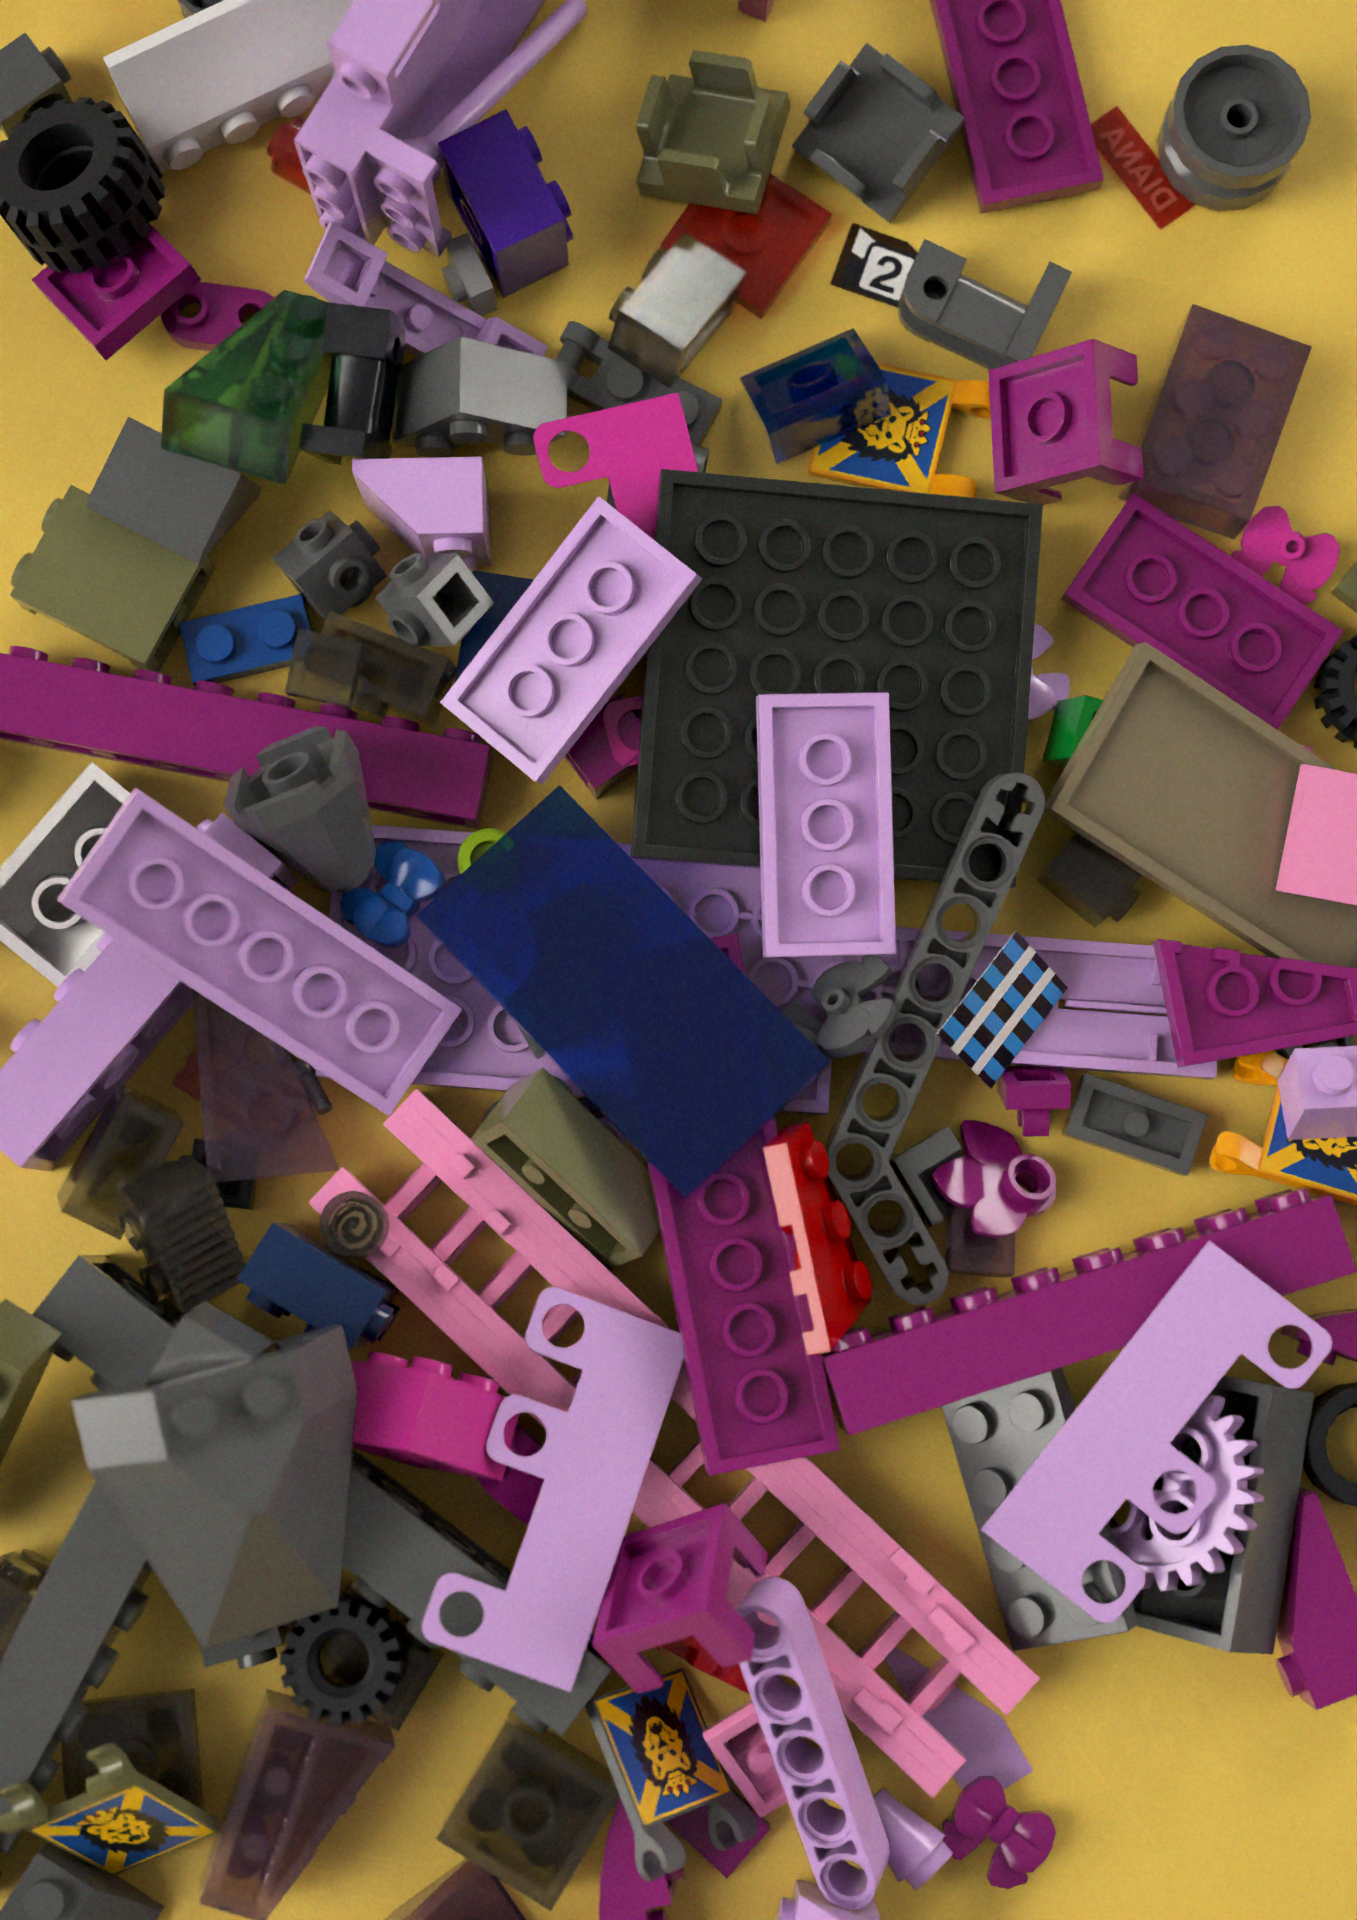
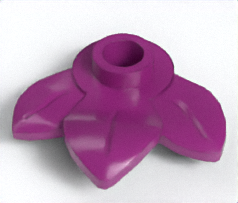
(990, 1177)

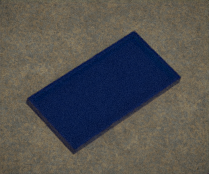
(623, 992)

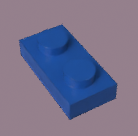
(244, 639)

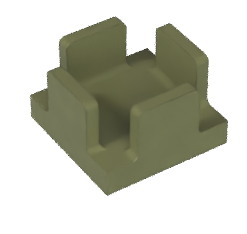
(710, 134)

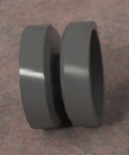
(1233, 127)

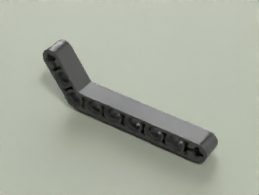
(908, 1073)

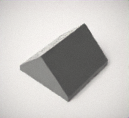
(169, 495)

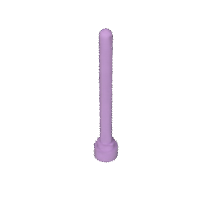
(502, 79)

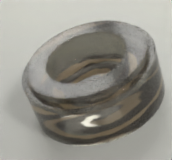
(354, 1224)

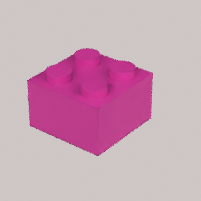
(427, 1415)

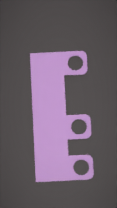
(1125, 1426)
(589, 1489)

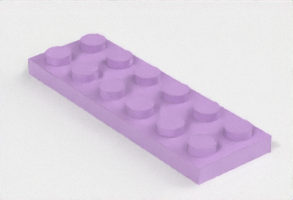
(259, 952)

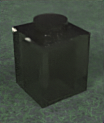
(1091, 881)

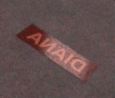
(1138, 168)

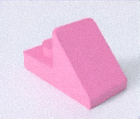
(745, 1755)

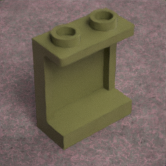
(109, 582)

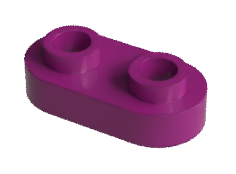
(219, 316)

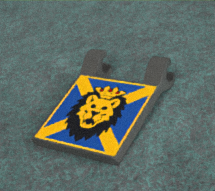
(666, 1771)

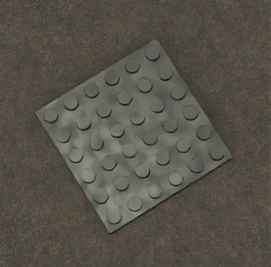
(837, 597)

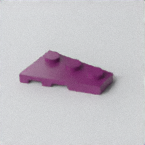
(1250, 1004)

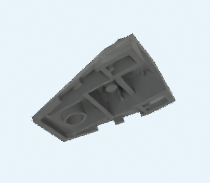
(234, 1481)

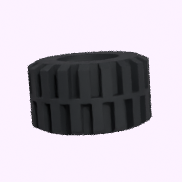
(78, 185)

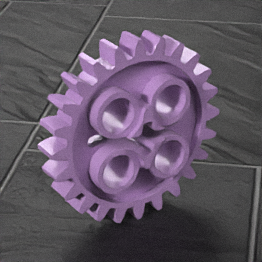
(1169, 1553)

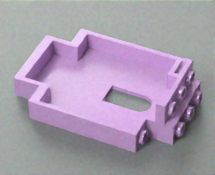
(393, 81)

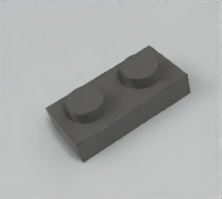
(1134, 1124)

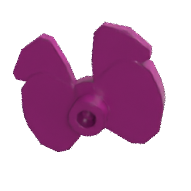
(1021, 1837)

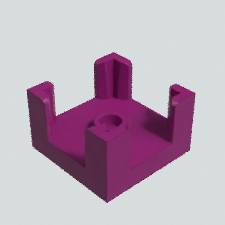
(1057, 421)
(673, 1587)

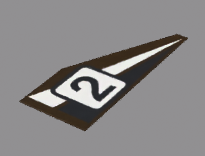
(874, 265)

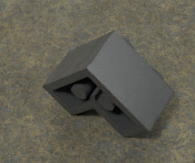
(477, 395)

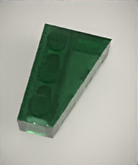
(253, 391)

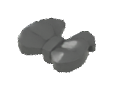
(850, 1020)

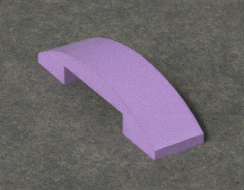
(356, 274)

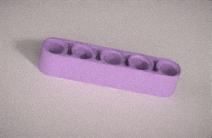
(807, 1771)

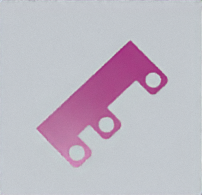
(630, 449)

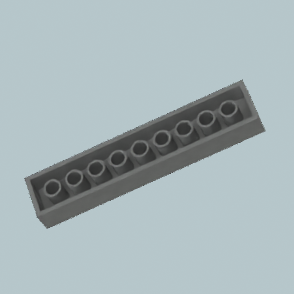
(390, 1534)

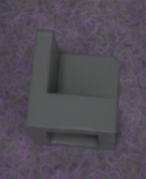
(915, 1170)

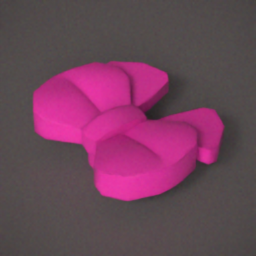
(1308, 559)

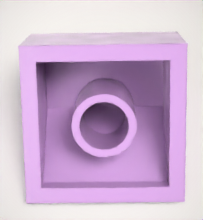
(431, 503)

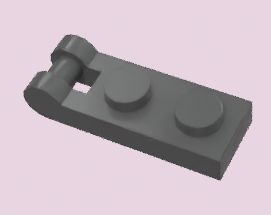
(622, 383)

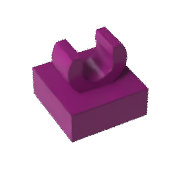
(1032, 1094)

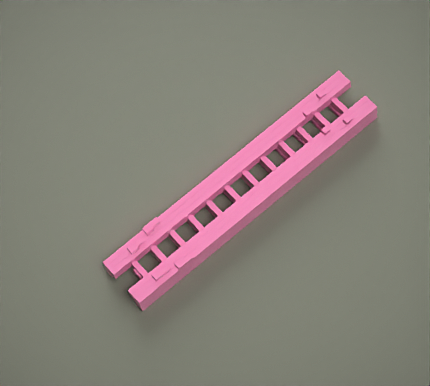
(820, 1504)

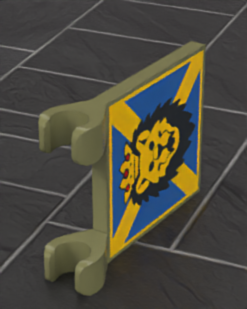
(116, 1822)

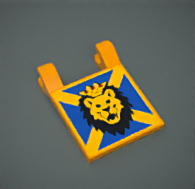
(907, 445)
(1320, 1164)

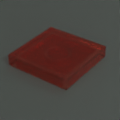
(762, 244)

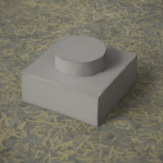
(467, 276)

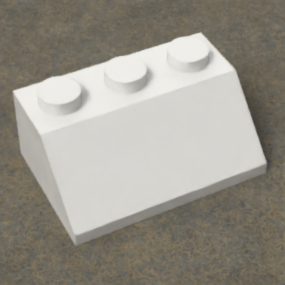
(41, 867)

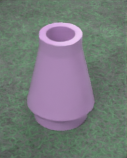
(913, 1842)

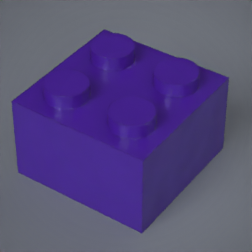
(506, 202)

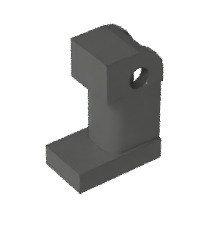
(972, 316)

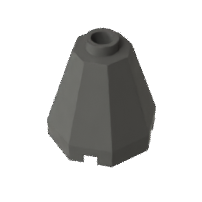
(309, 808)

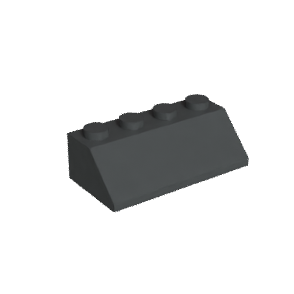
(1243, 1603)

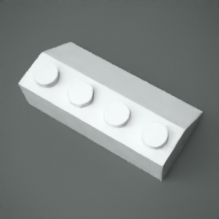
(225, 74)

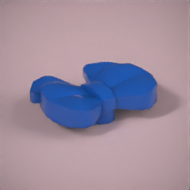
(387, 915)

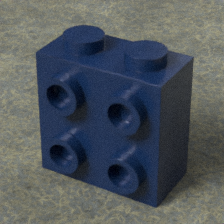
(319, 1286)

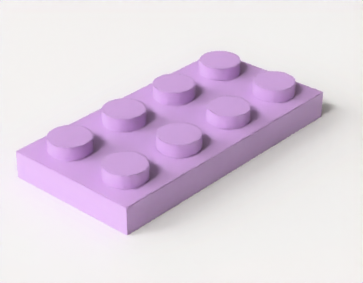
(570, 640)
(825, 824)

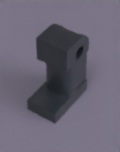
(362, 386)

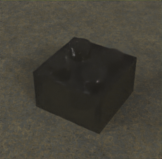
(530, 1810)

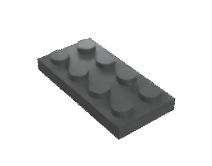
(995, 1444)

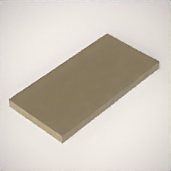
(1199, 806)

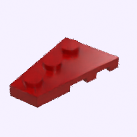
(825, 1259)

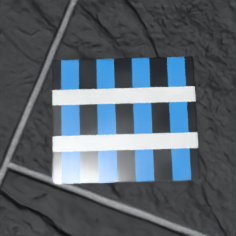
(1002, 1010)

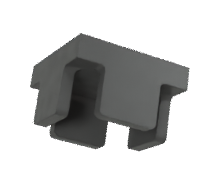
(877, 130)

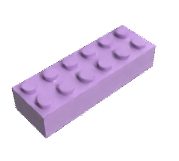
(99, 1033)

